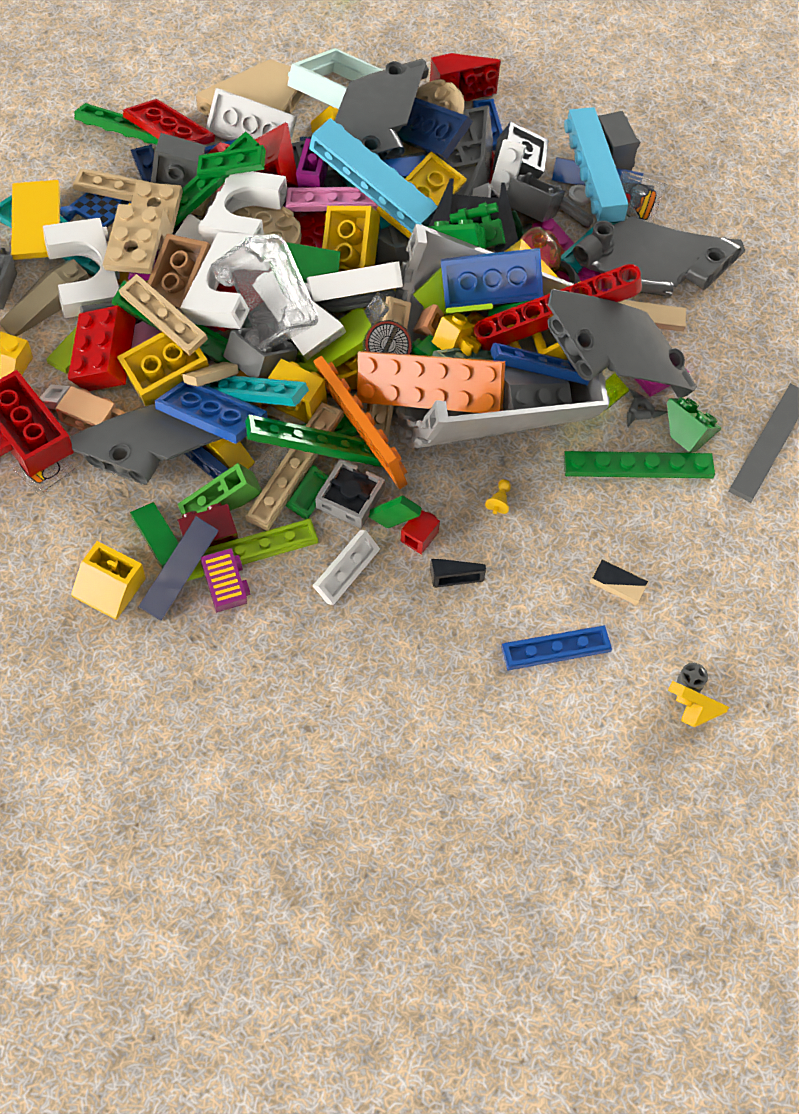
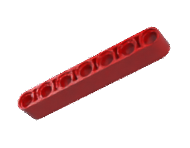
(521, 315)

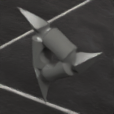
(638, 401)

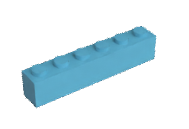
(596, 165)
(372, 175)

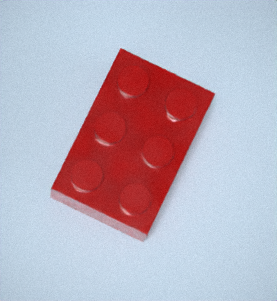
(97, 343)

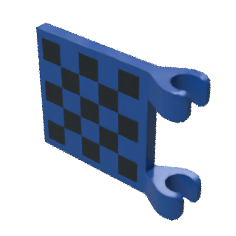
(93, 206)

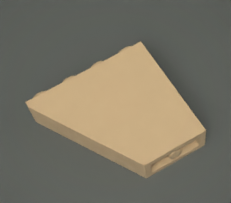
(262, 83)

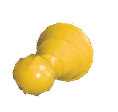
(498, 501)

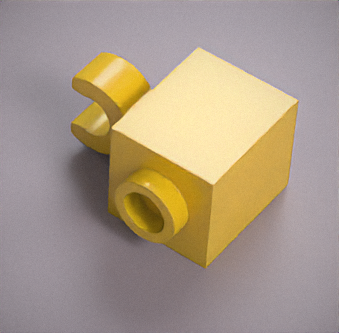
(455, 332)

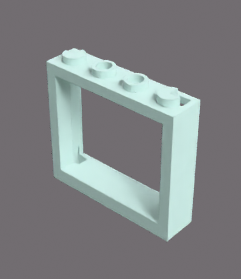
(309, 73)

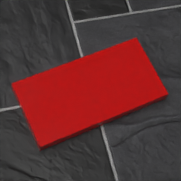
(159, 118)

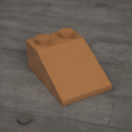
(177, 267)

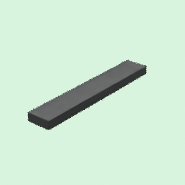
(767, 446)

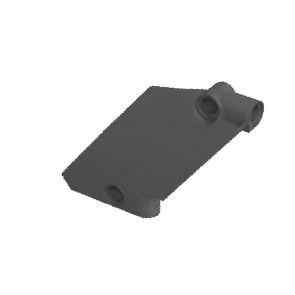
(381, 105)
(657, 251)
(615, 337)
(138, 441)

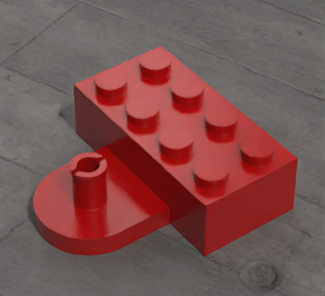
(29, 427)

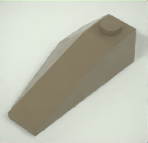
(42, 298)

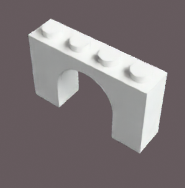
(239, 192)
(88, 240)
(206, 305)

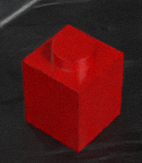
(420, 531)

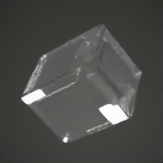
(377, 308)

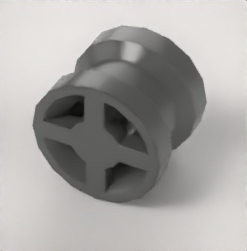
(696, 674)

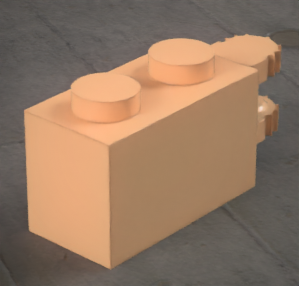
(84, 409)

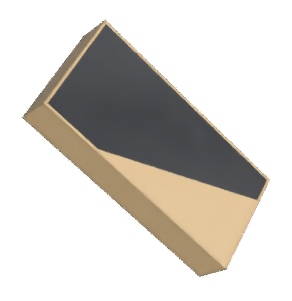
(619, 581)

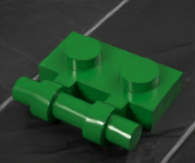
(493, 228)

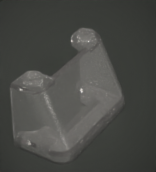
(271, 288)

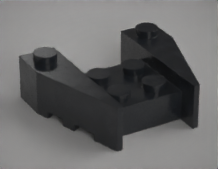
(451, 203)

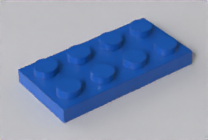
(492, 278)
(209, 410)

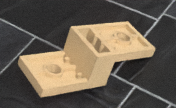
(142, 227)

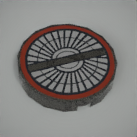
(387, 337)

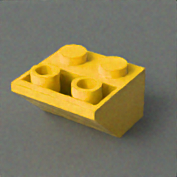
(108, 580)

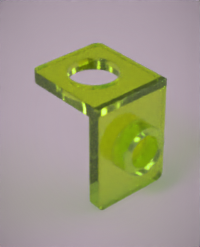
(615, 389)

